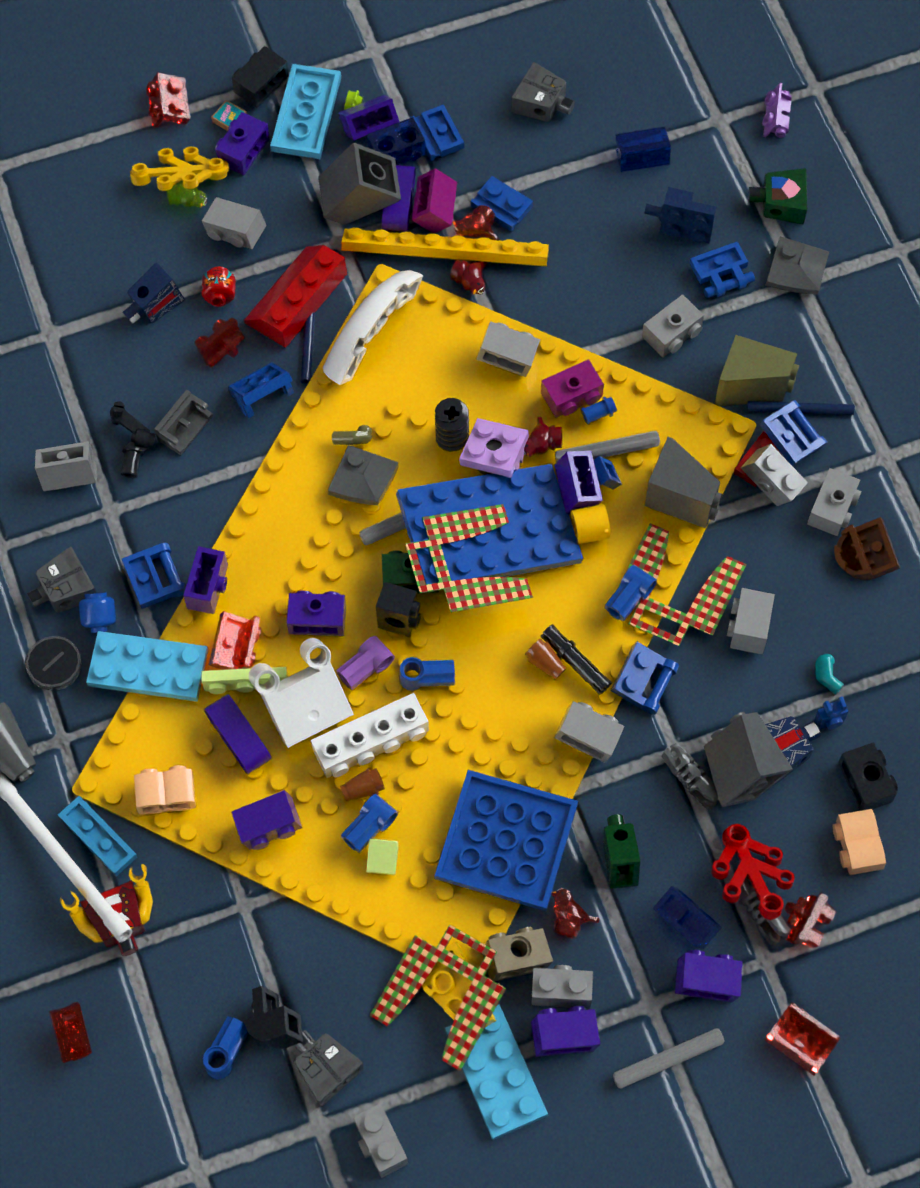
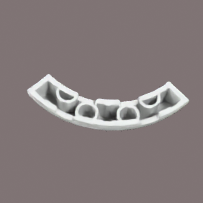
(367, 322)

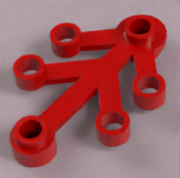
(753, 868)

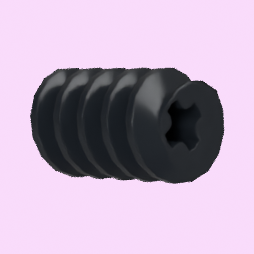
(451, 424)

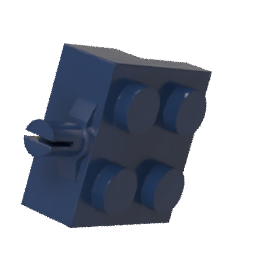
(684, 217)

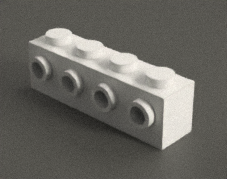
(370, 736)

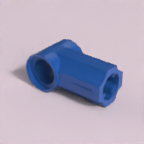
(633, 587)
(430, 673)
(374, 817)
(227, 1046)

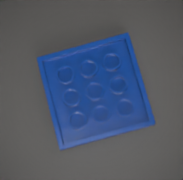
(506, 840)

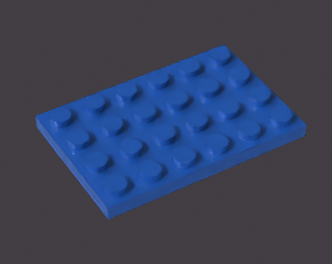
(532, 541)

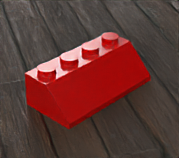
(298, 294)

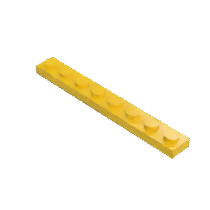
(445, 247)

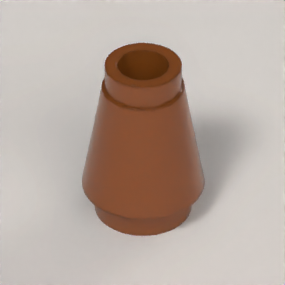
(545, 658)
(363, 785)

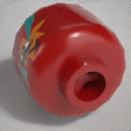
(218, 286)

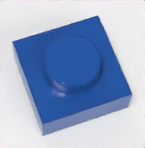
(606, 473)

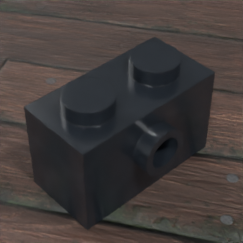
(260, 76)

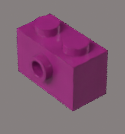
(434, 201)
(572, 389)

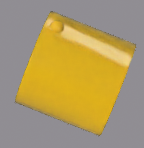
(590, 523)

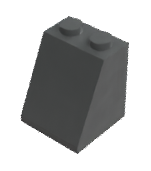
(358, 184)
(683, 487)
(744, 760)

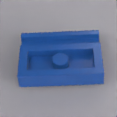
(439, 132)
(505, 202)

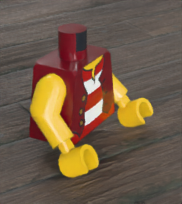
(129, 900)

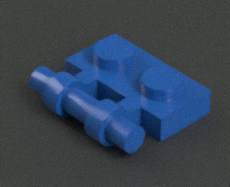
(718, 263)

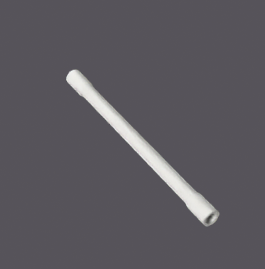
(110, 918)

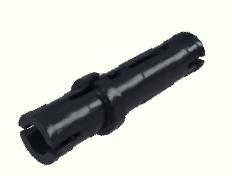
(567, 651)

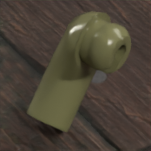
(361, 436)

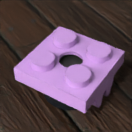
(494, 448)

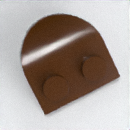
(866, 551)

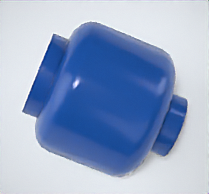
(97, 612)

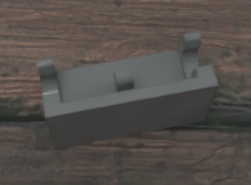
(183, 422)

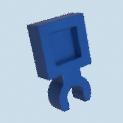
(832, 714)

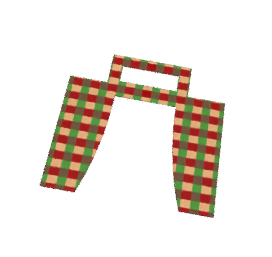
(467, 592)
(709, 603)
(476, 1006)

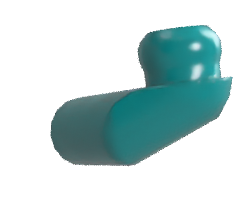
(824, 673)

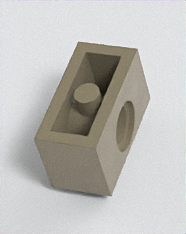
(533, 950)

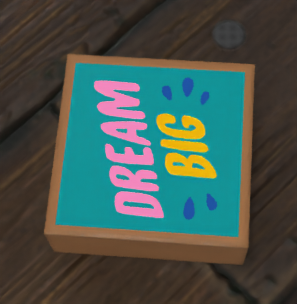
(226, 114)

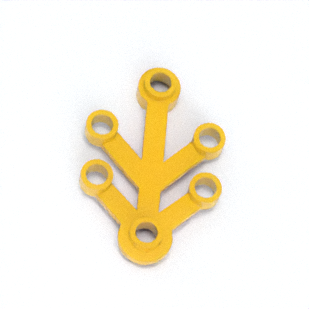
(181, 171)

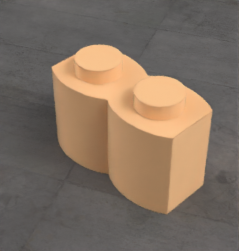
(164, 790)
(860, 842)

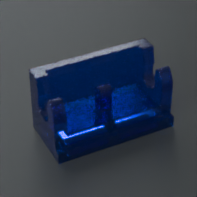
(643, 149)

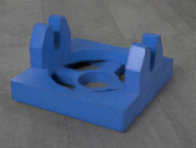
(261, 386)

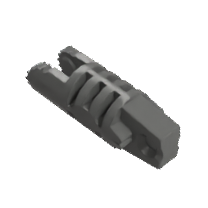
(691, 775)
(769, 928)

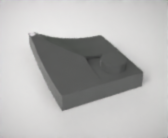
(797, 267)
(362, 477)

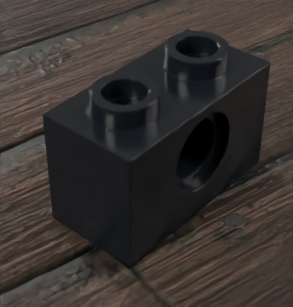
(398, 609)
(865, 792)

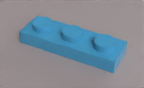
(97, 836)

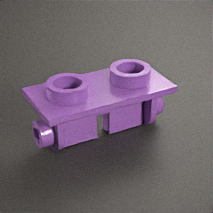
(777, 102)

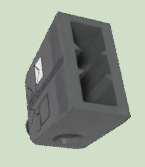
(541, 95)
(62, 582)
(326, 1066)

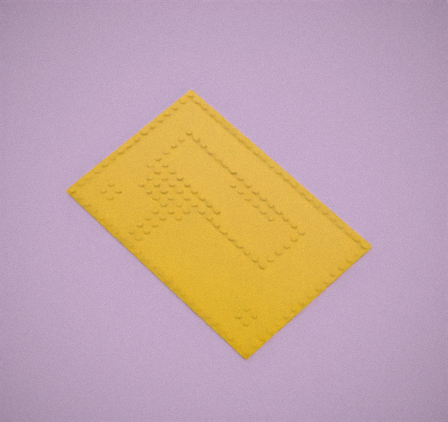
(500, 709)

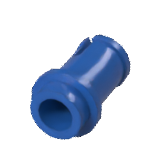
(599, 410)

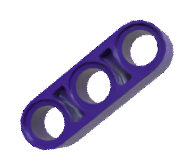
(397, 216)
(237, 734)

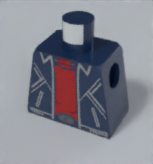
(153, 295)
(794, 740)

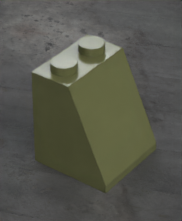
(756, 373)

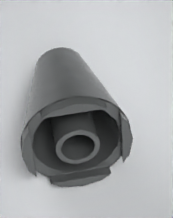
(15, 755)

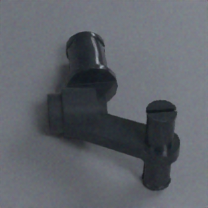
(140, 439)

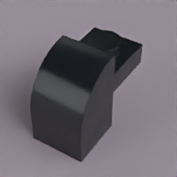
(271, 1023)

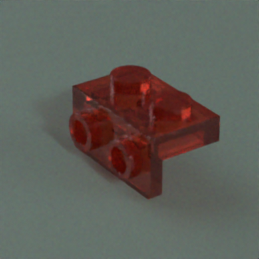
(168, 99)
(235, 642)
(802, 1038)

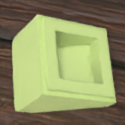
(382, 856)

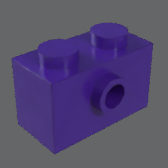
(368, 117)
(242, 142)
(578, 480)
(206, 580)
(316, 613)
(267, 820)
(708, 976)
(565, 1031)

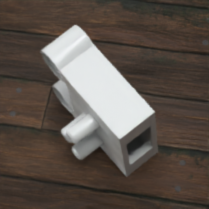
(306, 699)

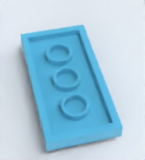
(306, 111)
(147, 666)
(502, 1080)

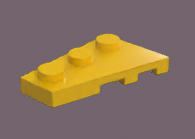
(449, 986)

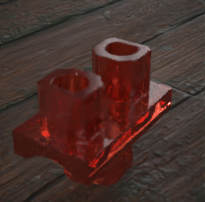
(221, 342)
(804, 916)
(70, 1032)

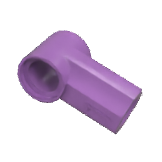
(371, 658)

